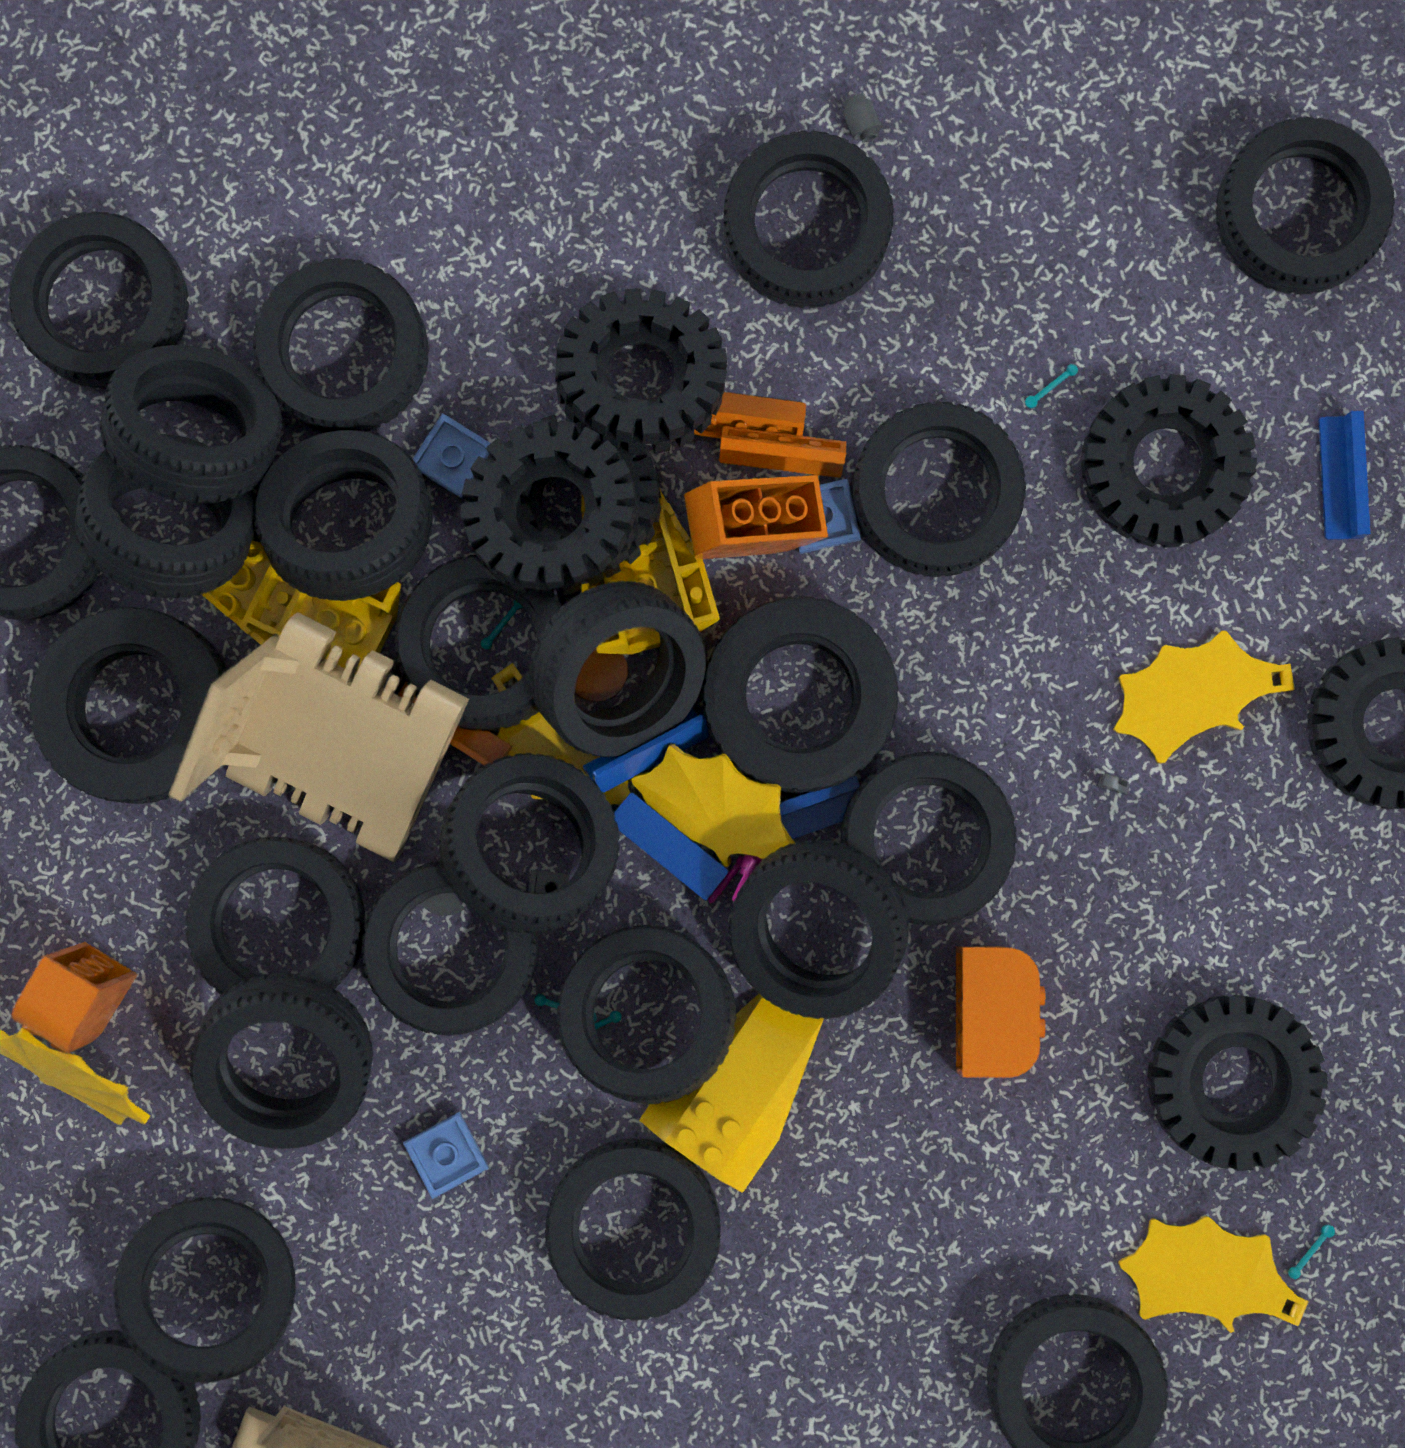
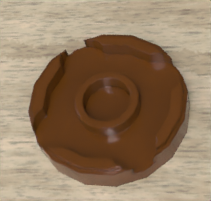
(601, 677)

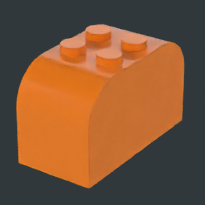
(755, 516)
(72, 996)
(997, 1012)

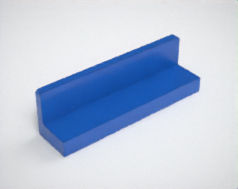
(1344, 476)
(612, 771)
(817, 809)
(669, 846)

